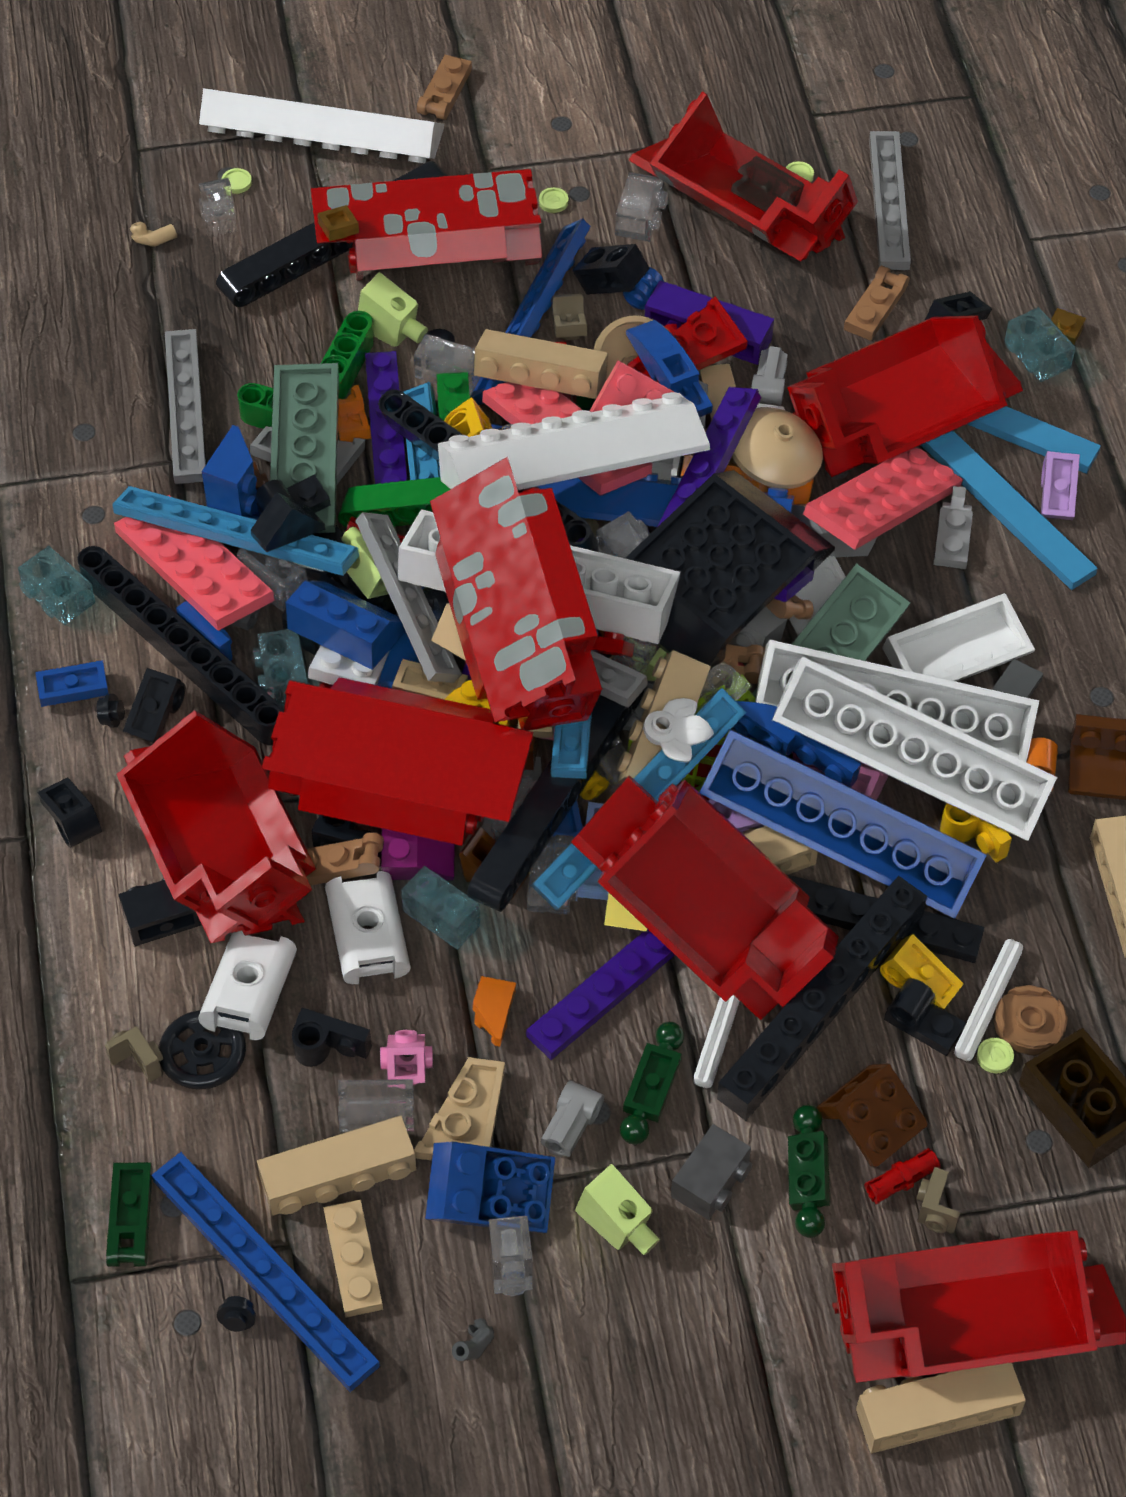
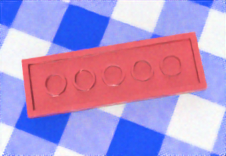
(530, 405)
(882, 497)
(198, 570)

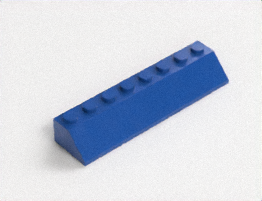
(643, 498)
(841, 822)

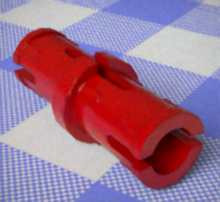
(902, 1176)

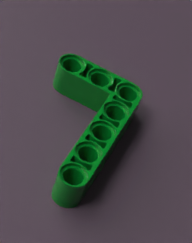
(347, 349)
(398, 500)

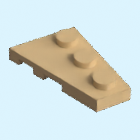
(468, 1110)

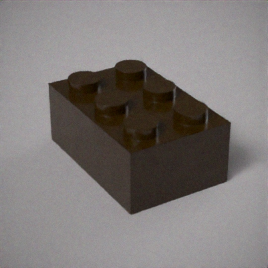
(1080, 1095)

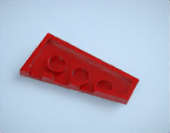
(705, 337)

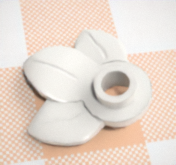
(682, 729)

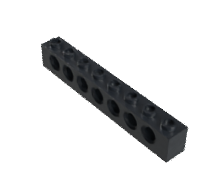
(821, 999)

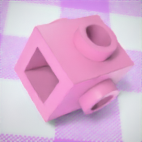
(401, 1067)

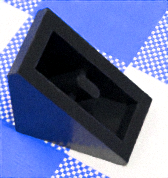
(285, 523)

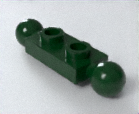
(652, 1083)
(808, 1171)

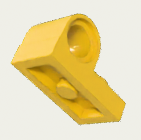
(468, 418)
(988, 837)
(916, 961)

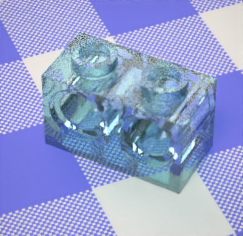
(1039, 344)
(56, 585)
(281, 667)
(440, 907)

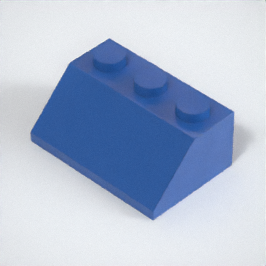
(231, 477)
(342, 622)

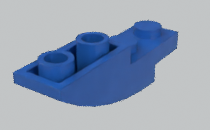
(669, 363)
(759, 726)

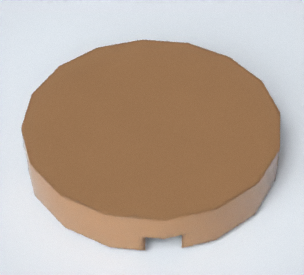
(1030, 1019)

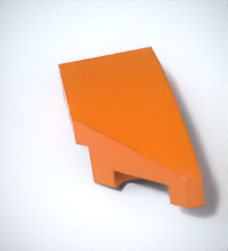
(352, 417)
(493, 1005)

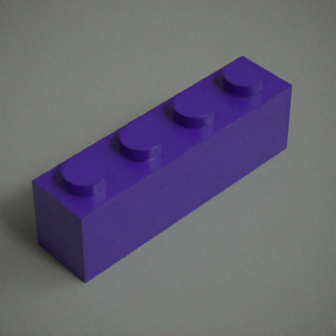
(675, 304)

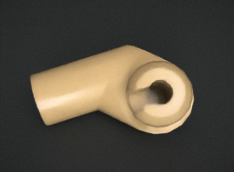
(152, 238)

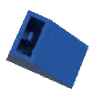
(489, 1183)

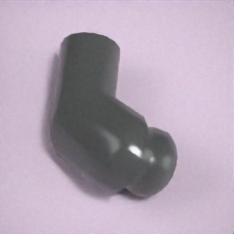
(473, 1349)

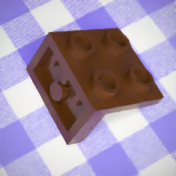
(1098, 757)
(875, 1112)

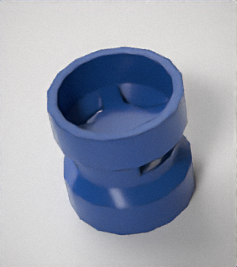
(644, 288)

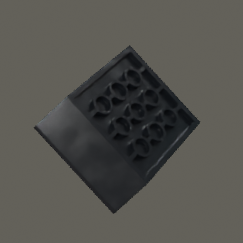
(732, 561)

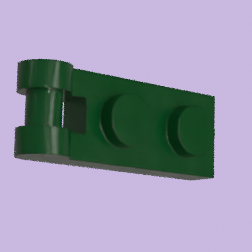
(129, 1213)

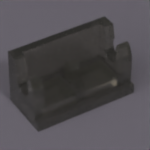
(764, 183)

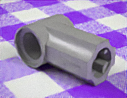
(770, 376)
(575, 1110)

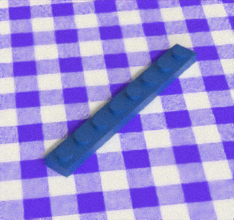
(542, 289)
(266, 1272)

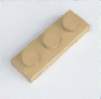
(353, 1258)

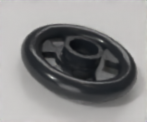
(187, 1074)

